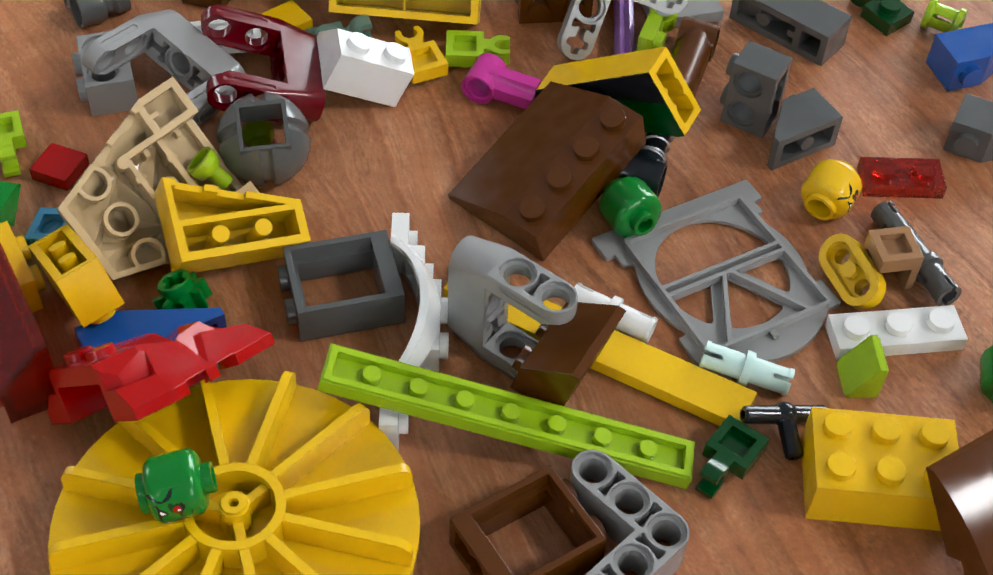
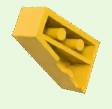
(225, 228)

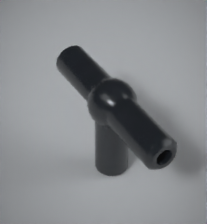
(786, 417)

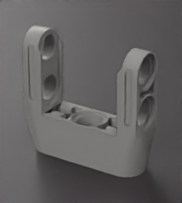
(171, 44)
(481, 294)

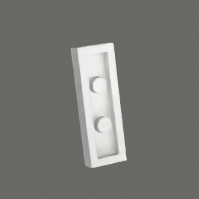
(899, 330)

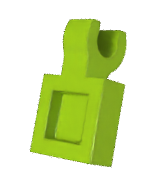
(654, 30)
(11, 138)

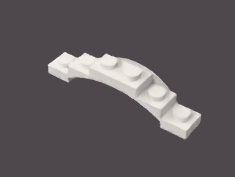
(427, 342)

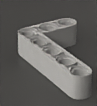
(635, 532)

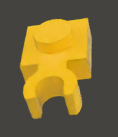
(426, 56)

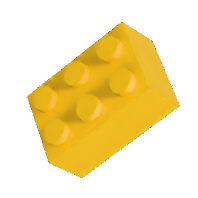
(873, 466)

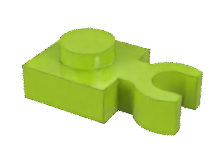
(467, 46)

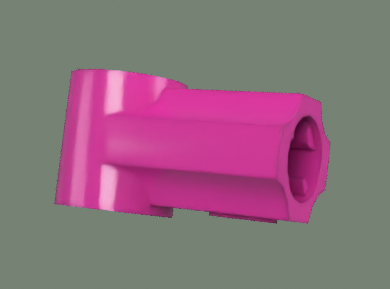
(491, 79)

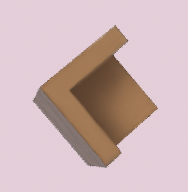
(895, 252)

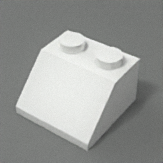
(364, 66)

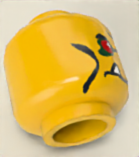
(831, 189)

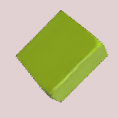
(863, 369)

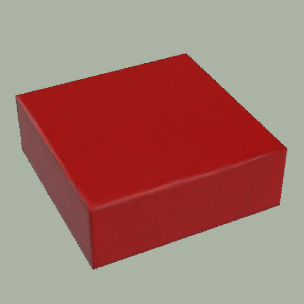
(59, 166)

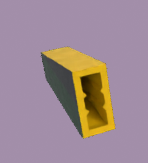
(639, 80)

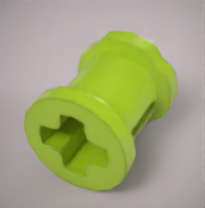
(935, 8)

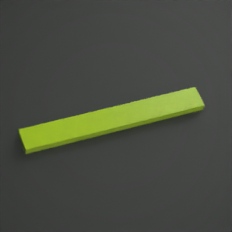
(504, 414)

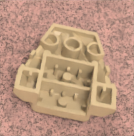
(115, 197)

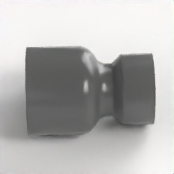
(95, 11)

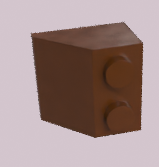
(565, 353)

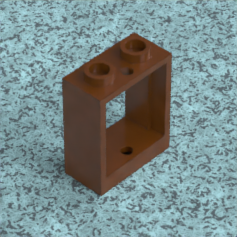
(543, 488)

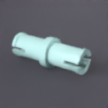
(747, 368)

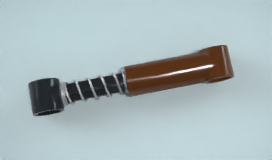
(692, 51)

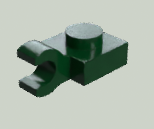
(885, 14)
(732, 450)

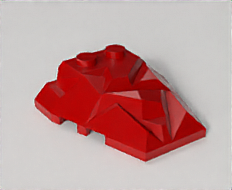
(147, 370)

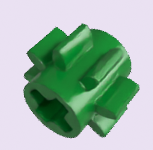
(182, 291)

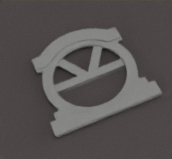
(735, 206)

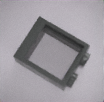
(340, 257)

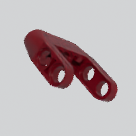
(291, 54)

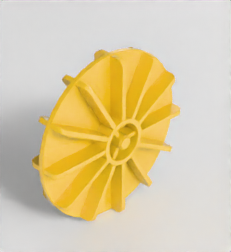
(297, 492)

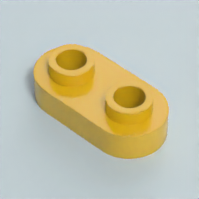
(853, 274)

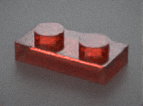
(901, 177)

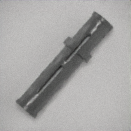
(931, 273)

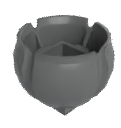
(264, 162)

